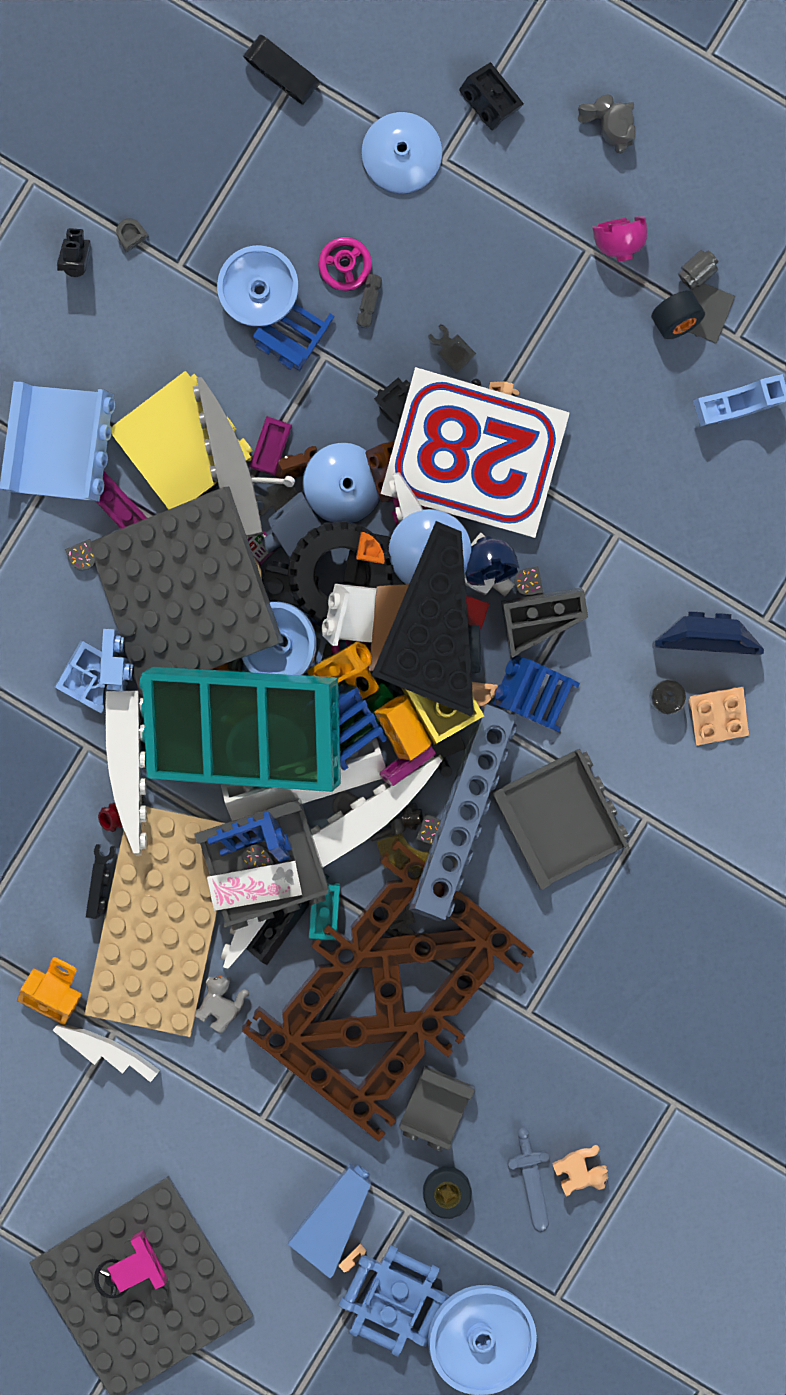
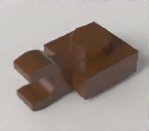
(294, 465)

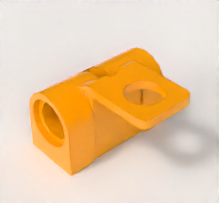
(348, 665)
(403, 727)
(51, 992)

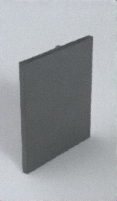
(716, 308)

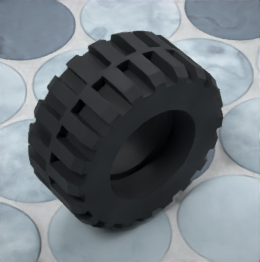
(313, 547)

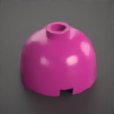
(621, 237)

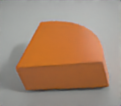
(369, 549)

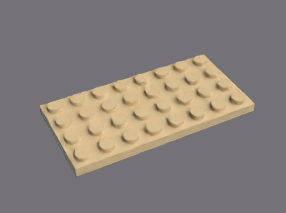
(156, 929)

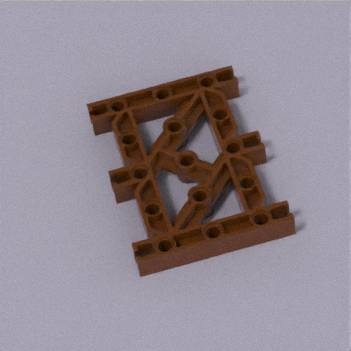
(390, 1020)

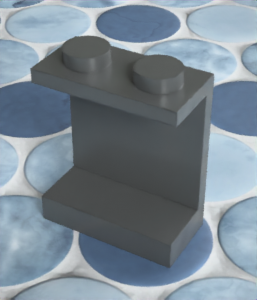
(435, 1108)

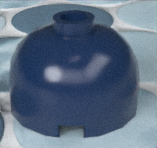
(490, 560)

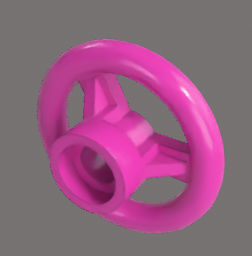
(324, 259)

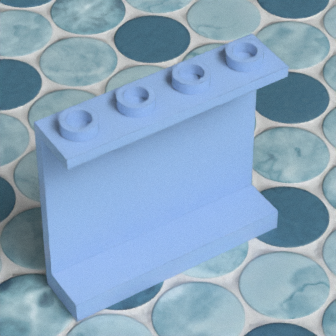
(57, 442)

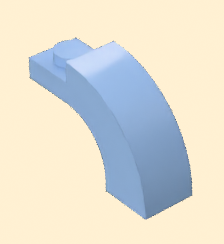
(741, 401)

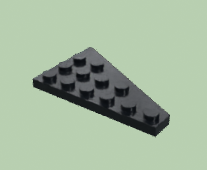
(430, 635)

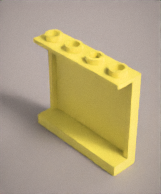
(169, 444)

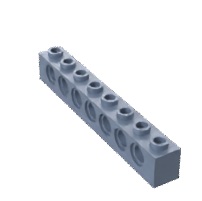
(424, 899)

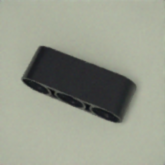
(281, 69)

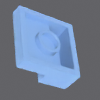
(114, 669)

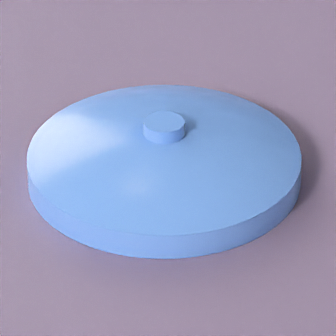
(482, 1340)

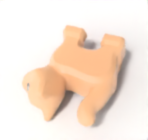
(576, 1168)

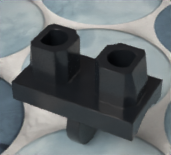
(74, 253)

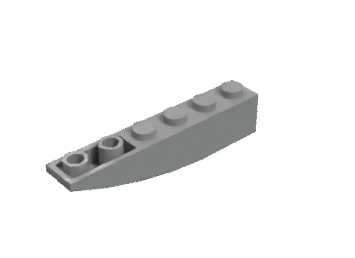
(229, 460)

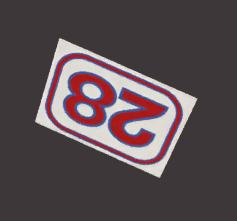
(476, 451)

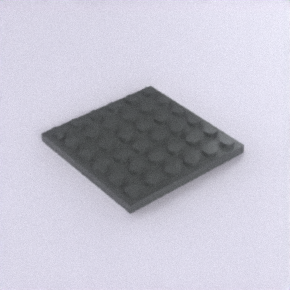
(186, 587)
(146, 1327)

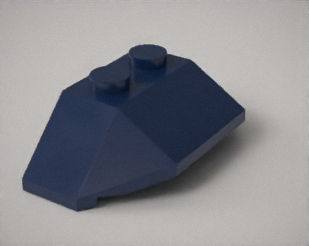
(709, 634)

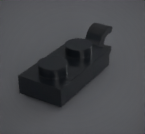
(99, 879)

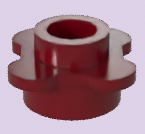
(109, 818)

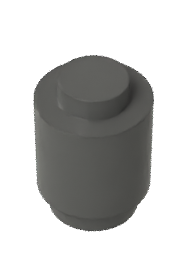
(698, 269)

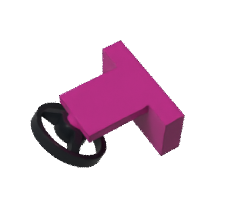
(132, 1269)

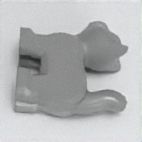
(219, 1006)

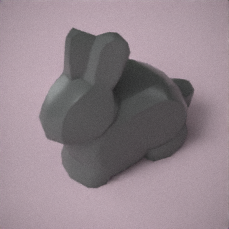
(615, 119)

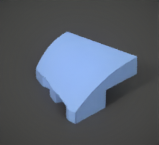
(82, 677)

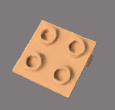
(719, 715)

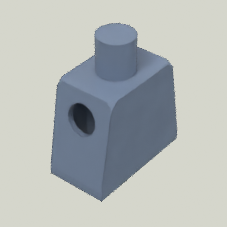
(290, 525)

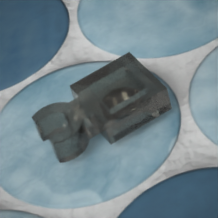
(455, 351)
(277, 498)
(402, 921)

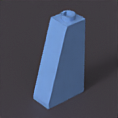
(330, 1223)

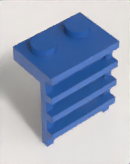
(288, 351)
(521, 687)
(349, 704)
(265, 829)

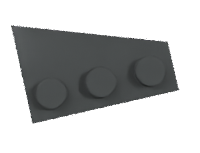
(539, 616)

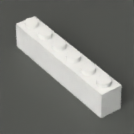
(247, 800)

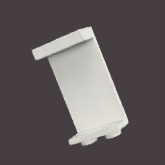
(350, 614)

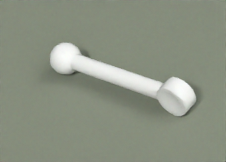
(288, 481)

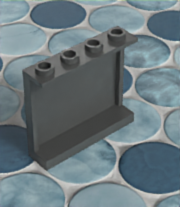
(561, 818)
(304, 853)

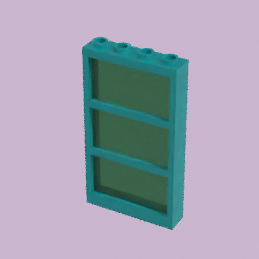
(241, 728)

